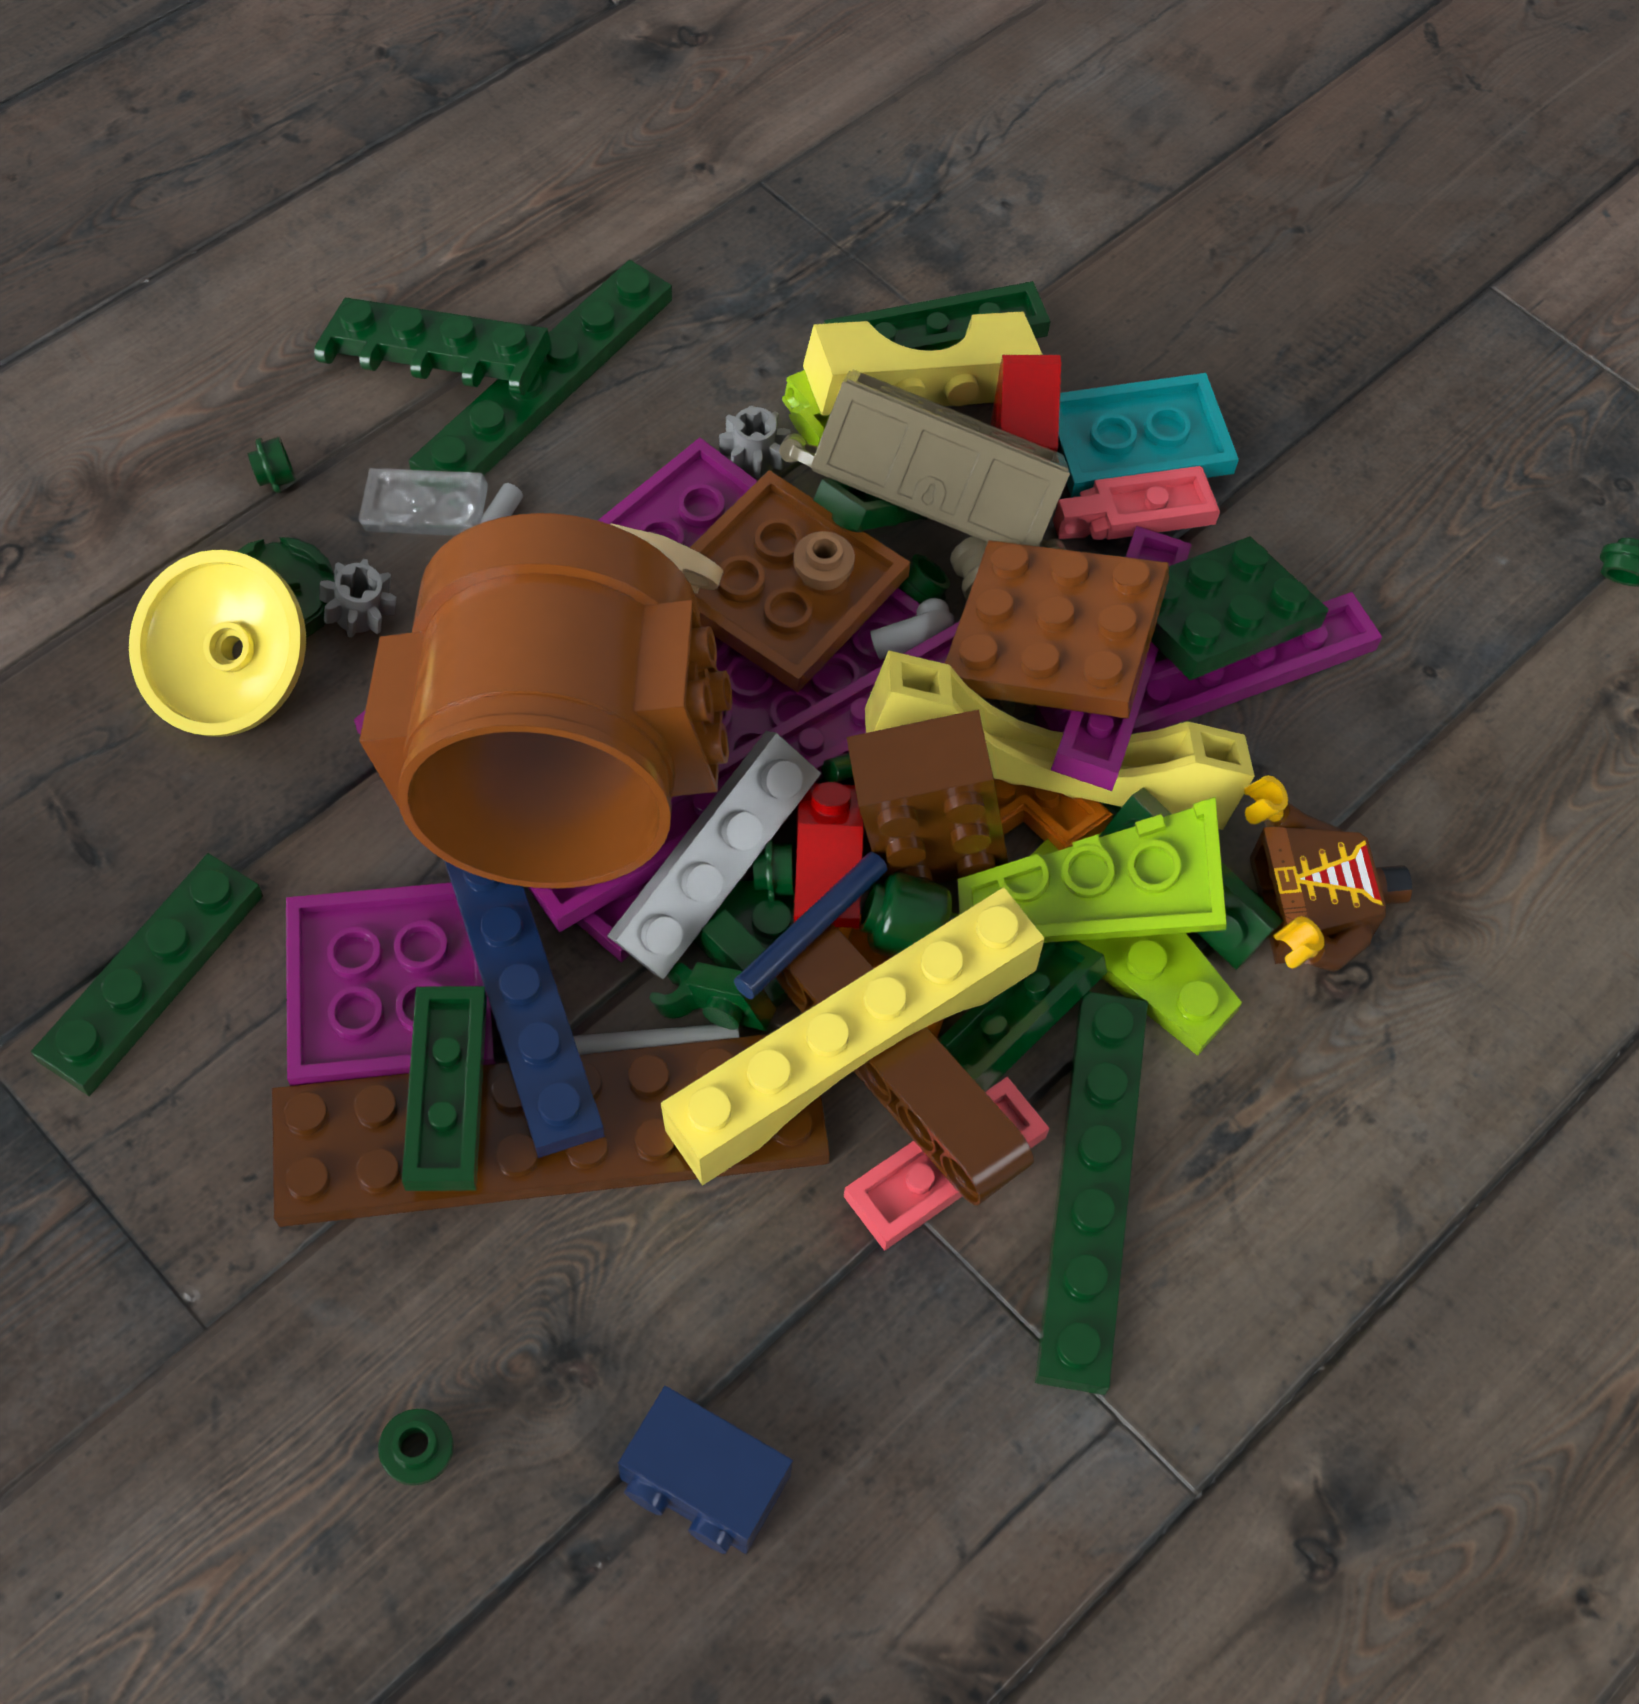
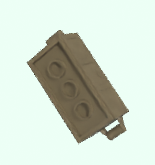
(936, 463)

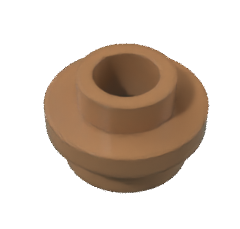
(820, 572)

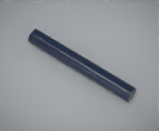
(810, 925)

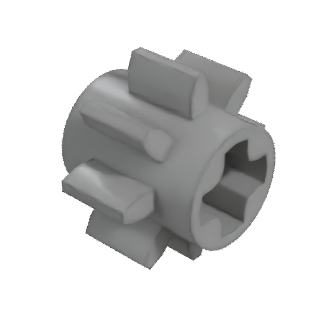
(753, 440)
(357, 597)

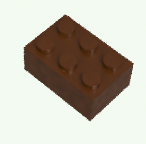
(929, 797)

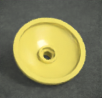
(187, 636)

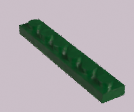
(579, 348)
(1092, 1195)

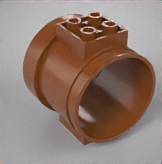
(547, 702)

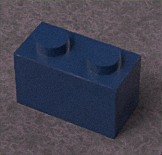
(703, 1472)

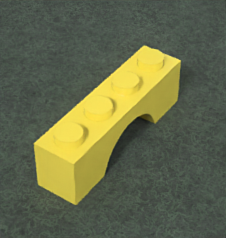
(945, 376)

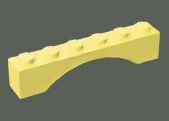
(1172, 763)
(772, 1081)

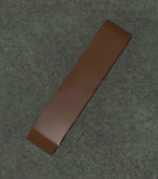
(920, 1083)

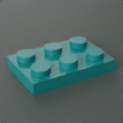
(1143, 430)

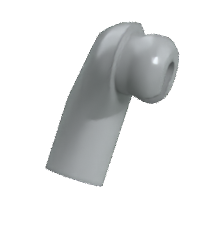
(904, 635)

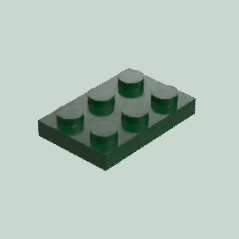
(1231, 608)

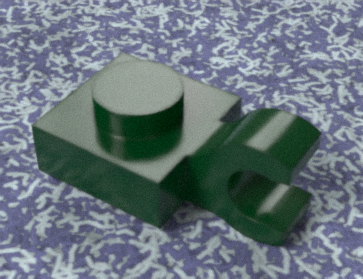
(715, 992)

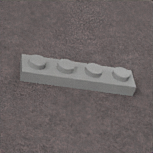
(714, 854)

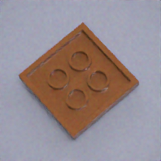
(762, 600)
(1058, 627)

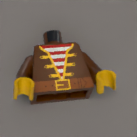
(1318, 882)

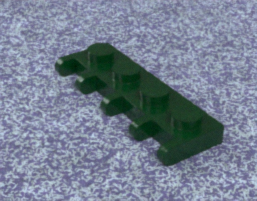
(435, 341)

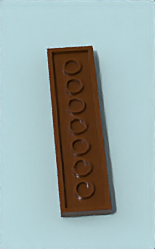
(345, 1139)

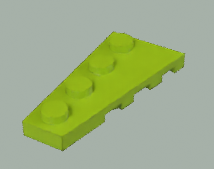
(1124, 884)
(1174, 978)

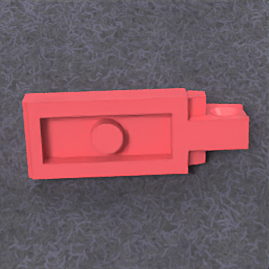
(1147, 500)

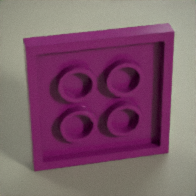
(357, 975)

